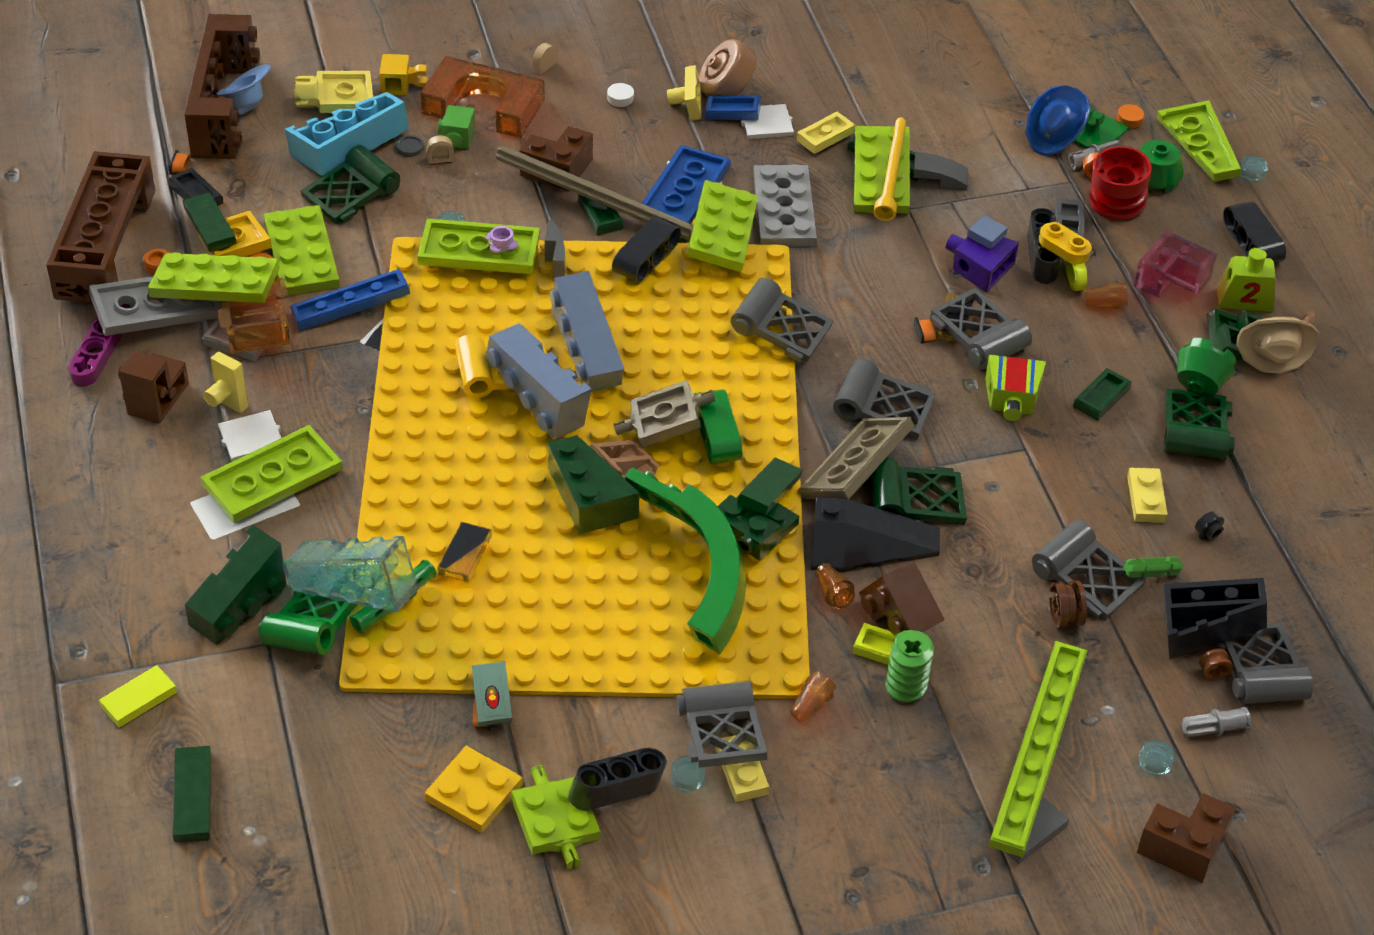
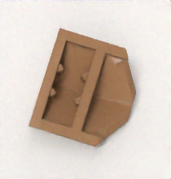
(625, 455)

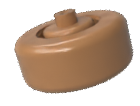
(727, 69)

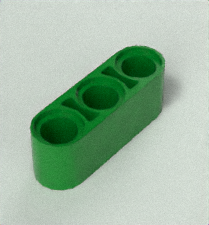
(720, 430)

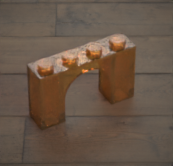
(460, 78)

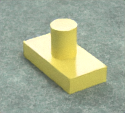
(688, 94)
(228, 384)

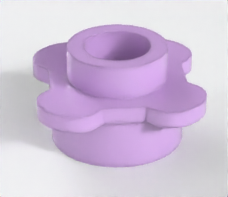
(501, 239)

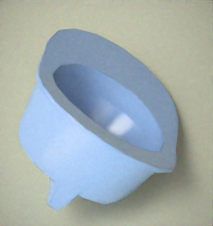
(246, 89)

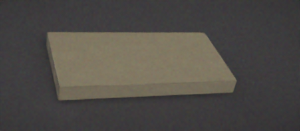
(856, 458)

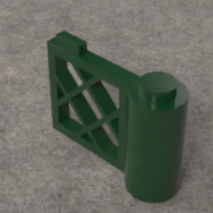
(364, 172)
(1195, 436)
(892, 492)

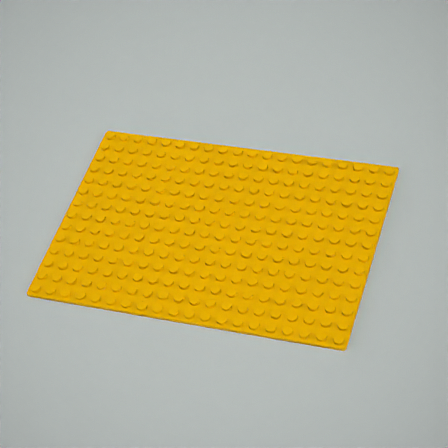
(557, 604)

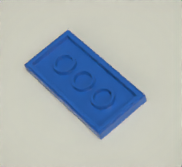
(682, 181)

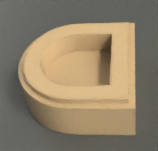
(544, 58)
(439, 150)

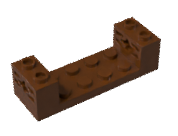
(210, 120)
(97, 223)

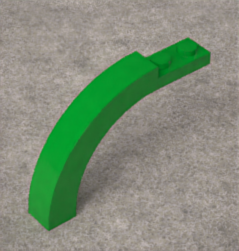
(725, 595)

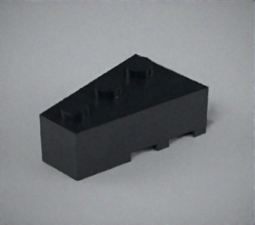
(1212, 612)

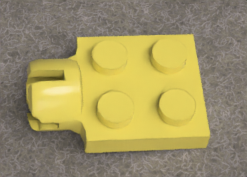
(332, 90)

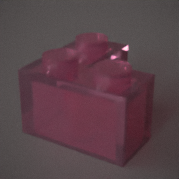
(1176, 262)

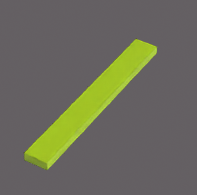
(1038, 750)

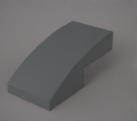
(949, 172)
(1070, 214)
(555, 249)

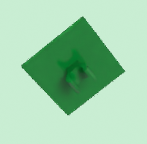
(1100, 130)

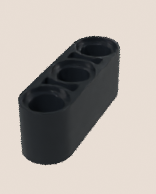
(1253, 230)
(646, 249)
(1043, 262)
(617, 778)

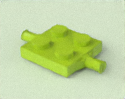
(551, 819)

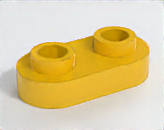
(1065, 243)

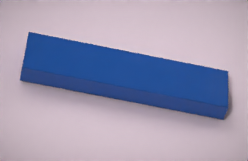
(349, 299)

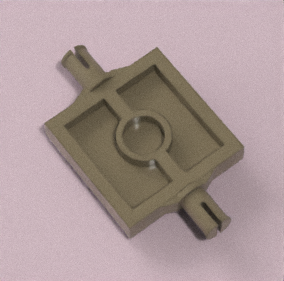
(665, 413)

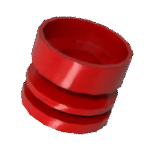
(1120, 182)

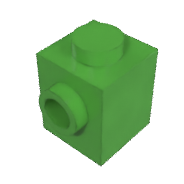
(458, 126)

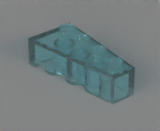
(356, 572)

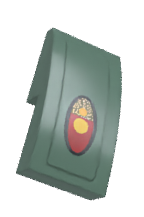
(491, 694)

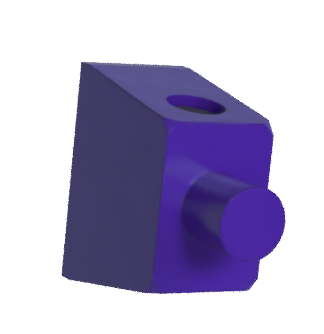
(980, 264)

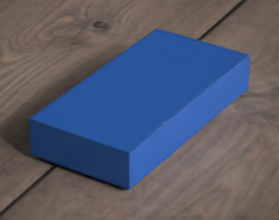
(733, 108)

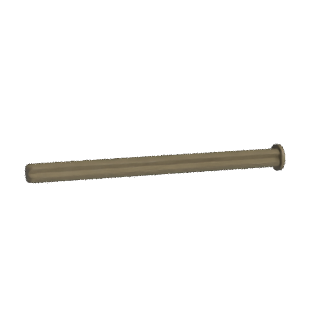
(588, 189)

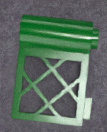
(304, 630)

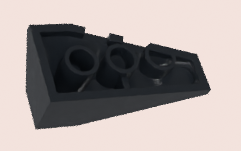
(859, 534)

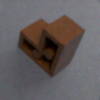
(570, 152)
(151, 384)
(903, 599)
(1187, 842)

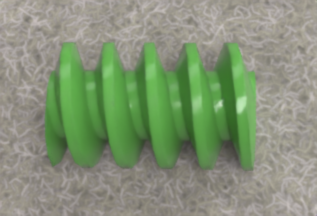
(909, 666)

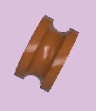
(1215, 664)

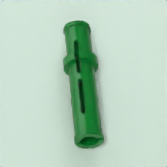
(369, 616)

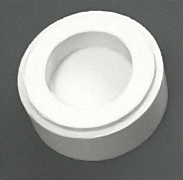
(620, 95)

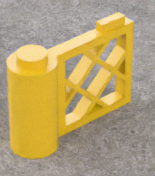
(476, 373)

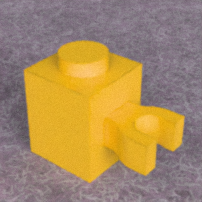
(397, 74)

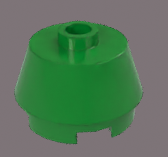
(1166, 164)
(1204, 367)

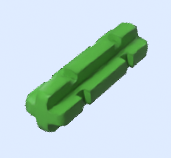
(1153, 567)

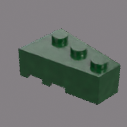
(590, 486)
(239, 589)

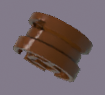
(1068, 604)

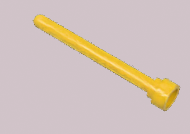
(885, 206)

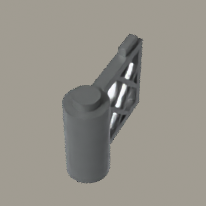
(759, 312)
(999, 339)
(864, 385)
(1067, 554)
(1268, 680)
(721, 706)

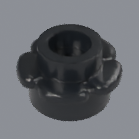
(1209, 526)

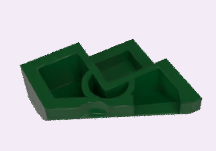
(1226, 327)

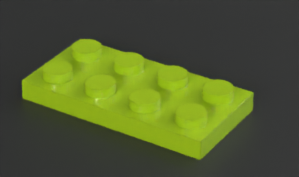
(871, 164)
(722, 226)
(465, 247)
(302, 249)
(214, 277)
(271, 473)

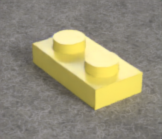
(825, 132)
(1147, 495)
(746, 778)

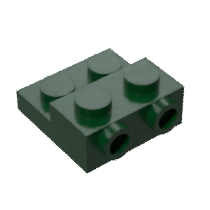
(756, 532)

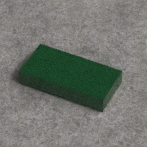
(601, 217)
(1102, 394)

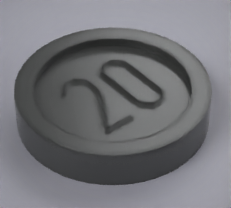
(410, 145)

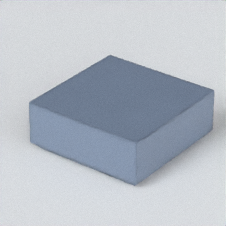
(987, 232)

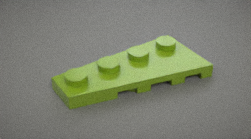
(1203, 138)

